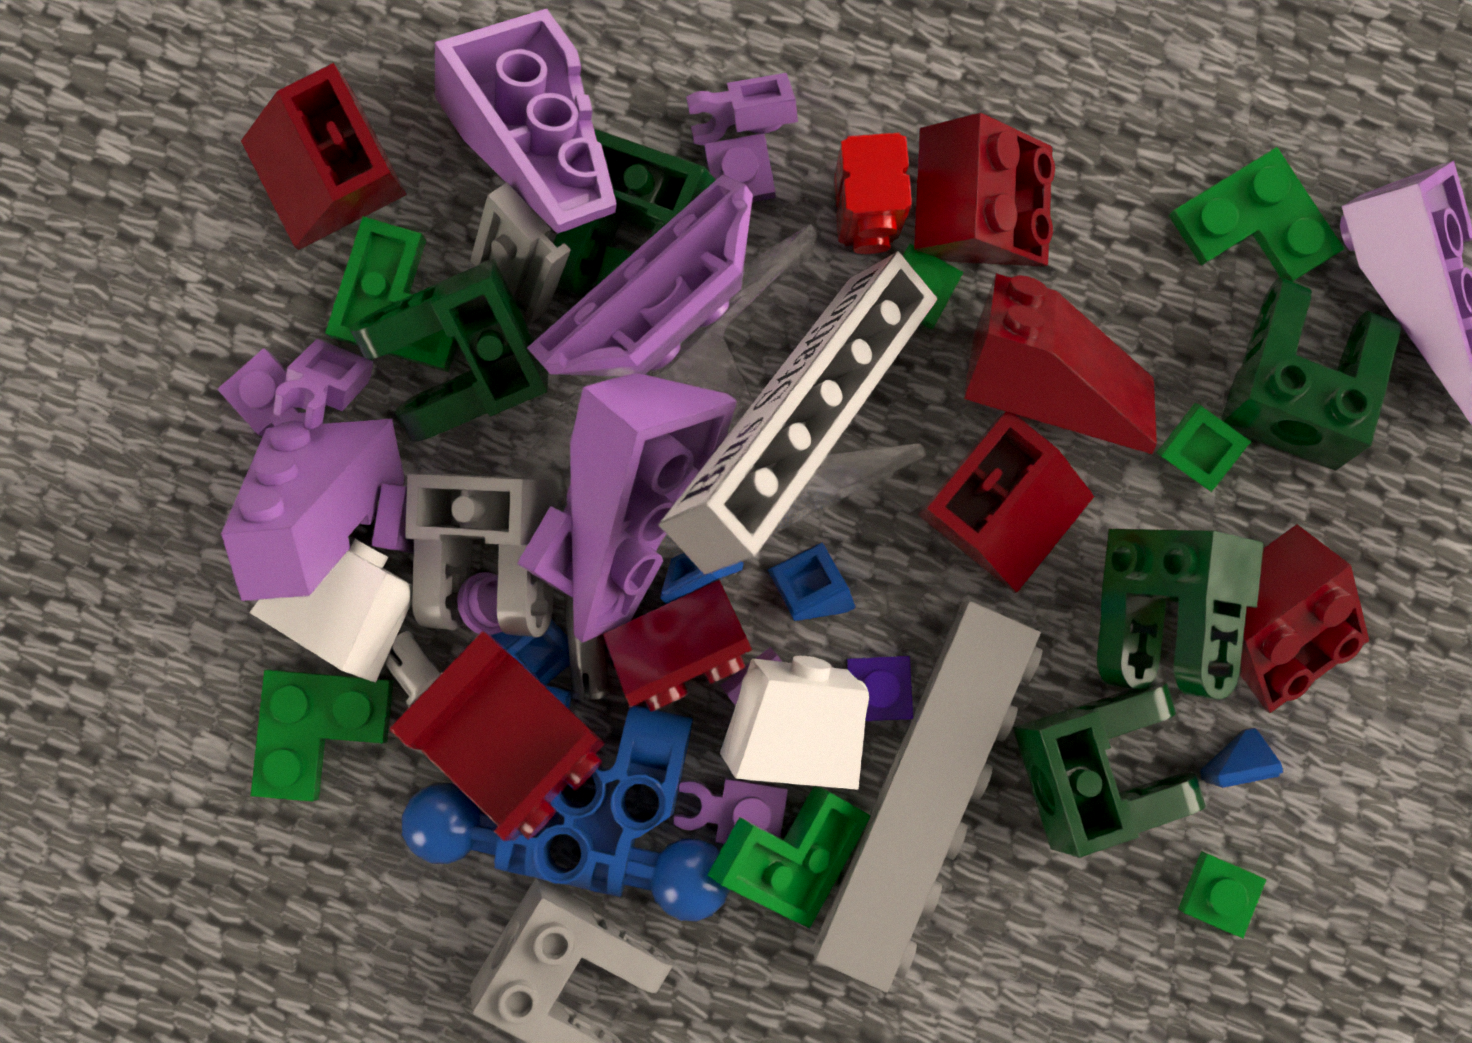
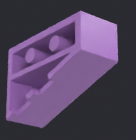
(304, 503)

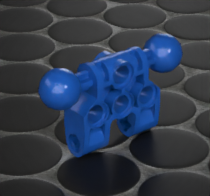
(446, 825)

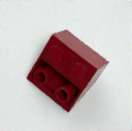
(320, 157)
(983, 193)
(1008, 501)
(1302, 621)
(677, 644)

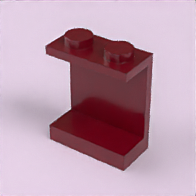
(500, 737)

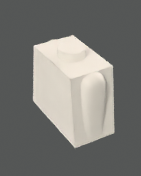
(349, 614)
(798, 724)

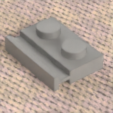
(521, 248)

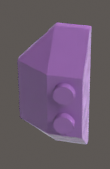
(658, 293)

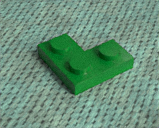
(1261, 202)
(378, 275)
(299, 715)
(793, 872)

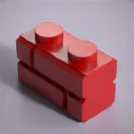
(872, 191)

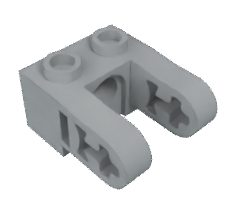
(444, 519)
(537, 957)

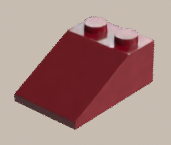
(1057, 367)

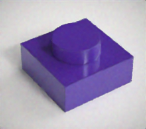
(887, 684)

